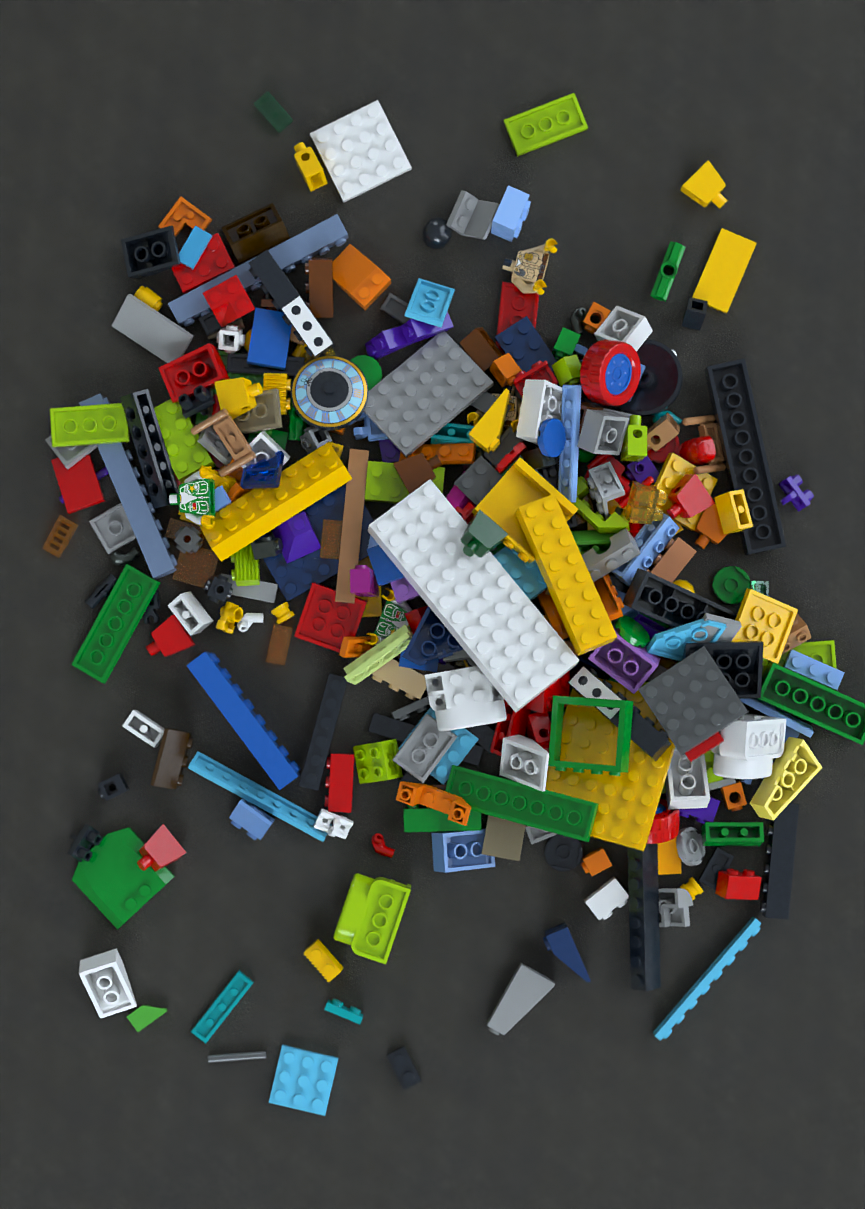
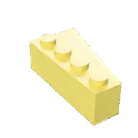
(788, 778)

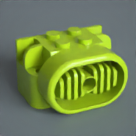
(372, 916)

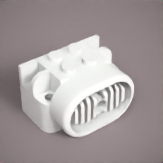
(464, 699)
(749, 747)

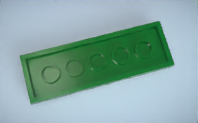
(115, 623)

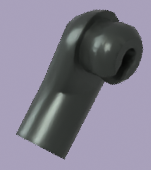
(123, 559)

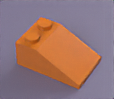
(359, 277)

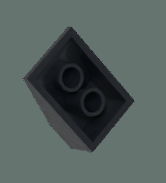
(150, 252)

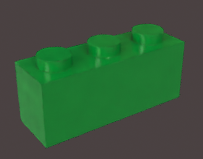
(732, 834)

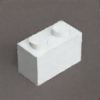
(190, 613)
(144, 728)
(606, 899)

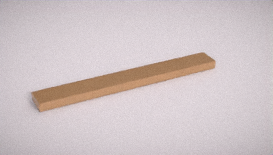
(351, 523)

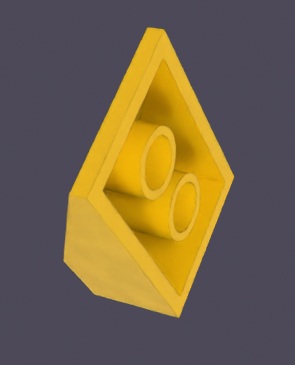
(489, 428)

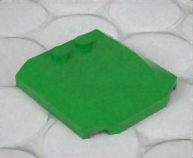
(114, 878)

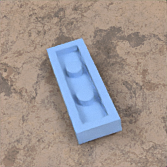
(813, 669)

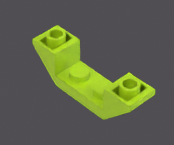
(613, 524)

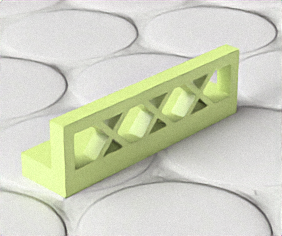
(378, 655)

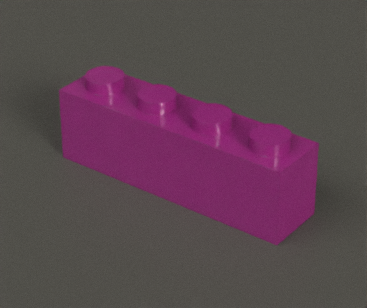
(363, 582)

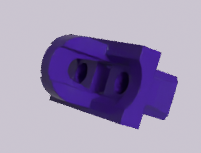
(794, 493)

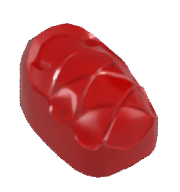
(697, 450)

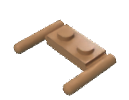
(708, 428)
(231, 438)

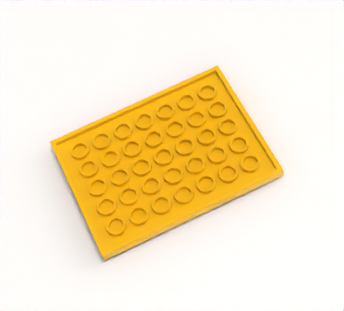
(624, 801)

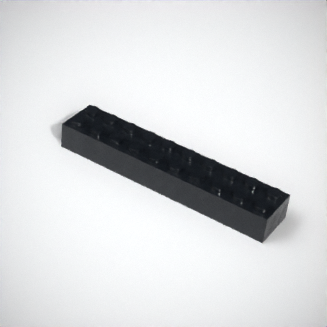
(745, 453)

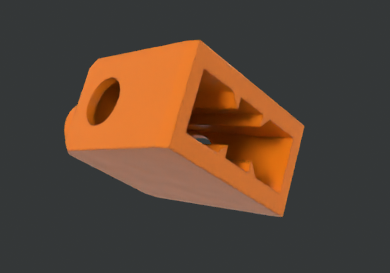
(709, 528)

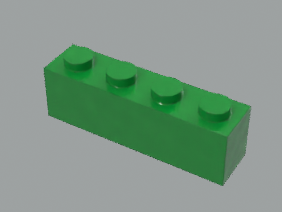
(430, 820)

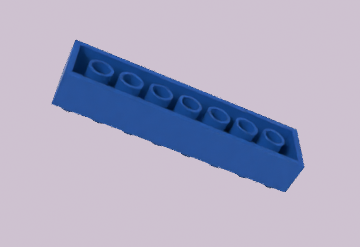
(243, 719)

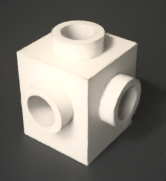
(224, 341)

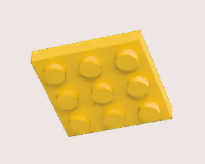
(669, 477)
(765, 621)

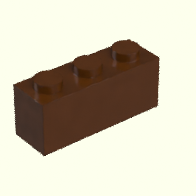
(320, 287)

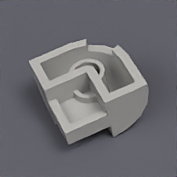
(674, 907)

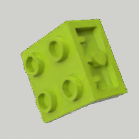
(375, 761)

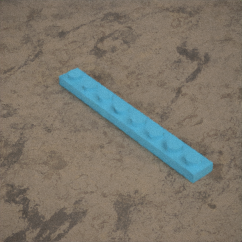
(256, 794)
(702, 984)

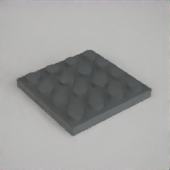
(693, 700)

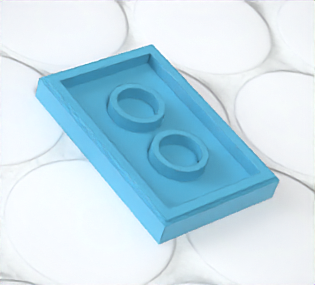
(429, 302)

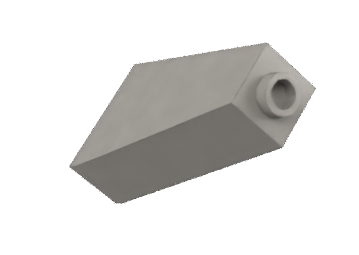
(520, 996)

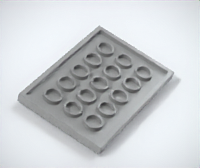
(425, 393)

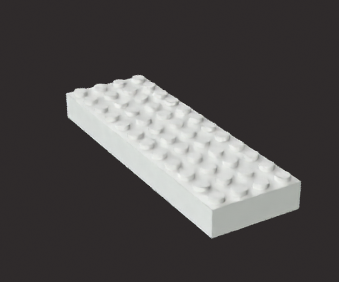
(473, 597)

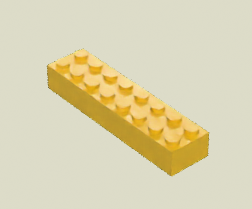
(269, 507)
(565, 574)

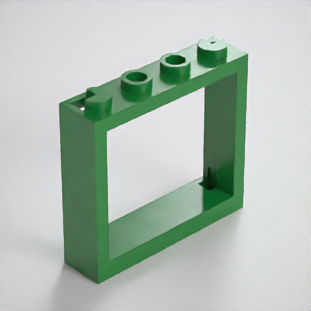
(623, 739)

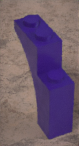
(404, 335)

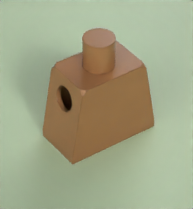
(665, 428)

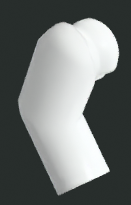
(248, 619)

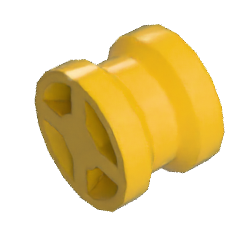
(282, 613)
(692, 887)

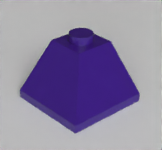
(297, 537)

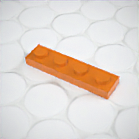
(447, 453)

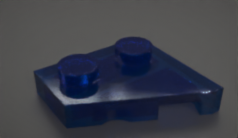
(263, 473)

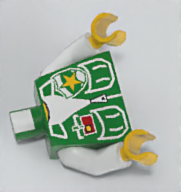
(196, 497)
(391, 619)

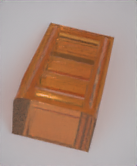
(69, 533)

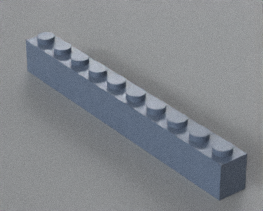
(287, 255)
(135, 503)

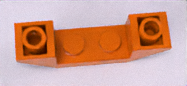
(434, 798)

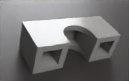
(621, 550)

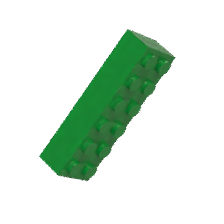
(813, 702)

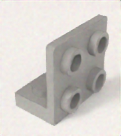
(472, 216)
(604, 486)

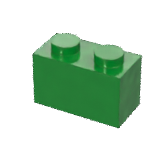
(565, 344)

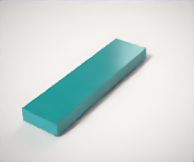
(222, 1006)

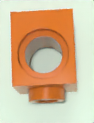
(598, 310)
(505, 369)
(727, 790)
(595, 862)

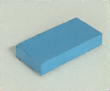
(194, 247)

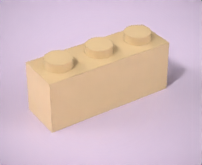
(401, 678)

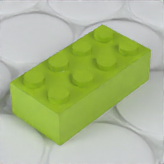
(181, 445)
(386, 486)

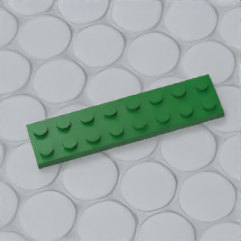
(523, 803)

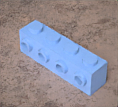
(651, 542)

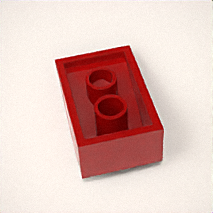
(192, 370)

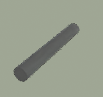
(237, 1056)

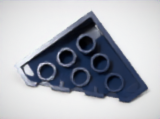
(430, 641)

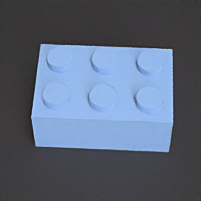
(511, 214)

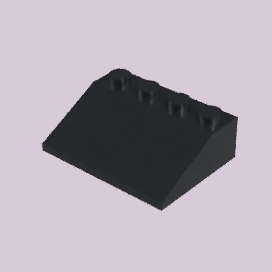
(738, 662)

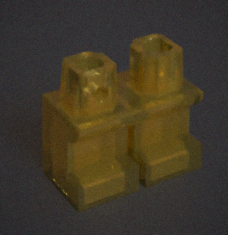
(643, 502)

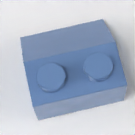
(251, 819)

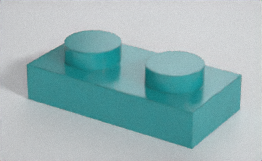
(352, 1013)

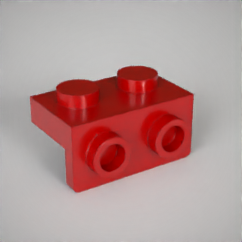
(539, 371)

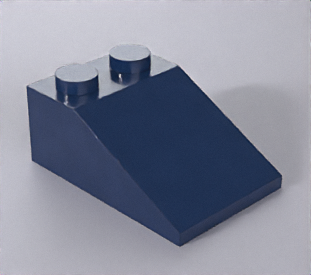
(562, 944)

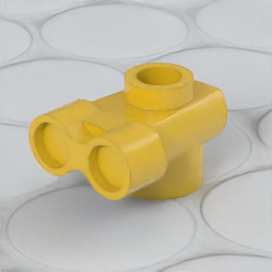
(229, 615)

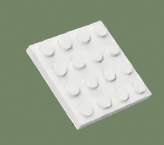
(360, 151)

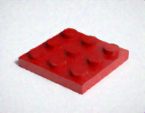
(328, 621)

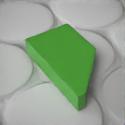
(144, 1016)

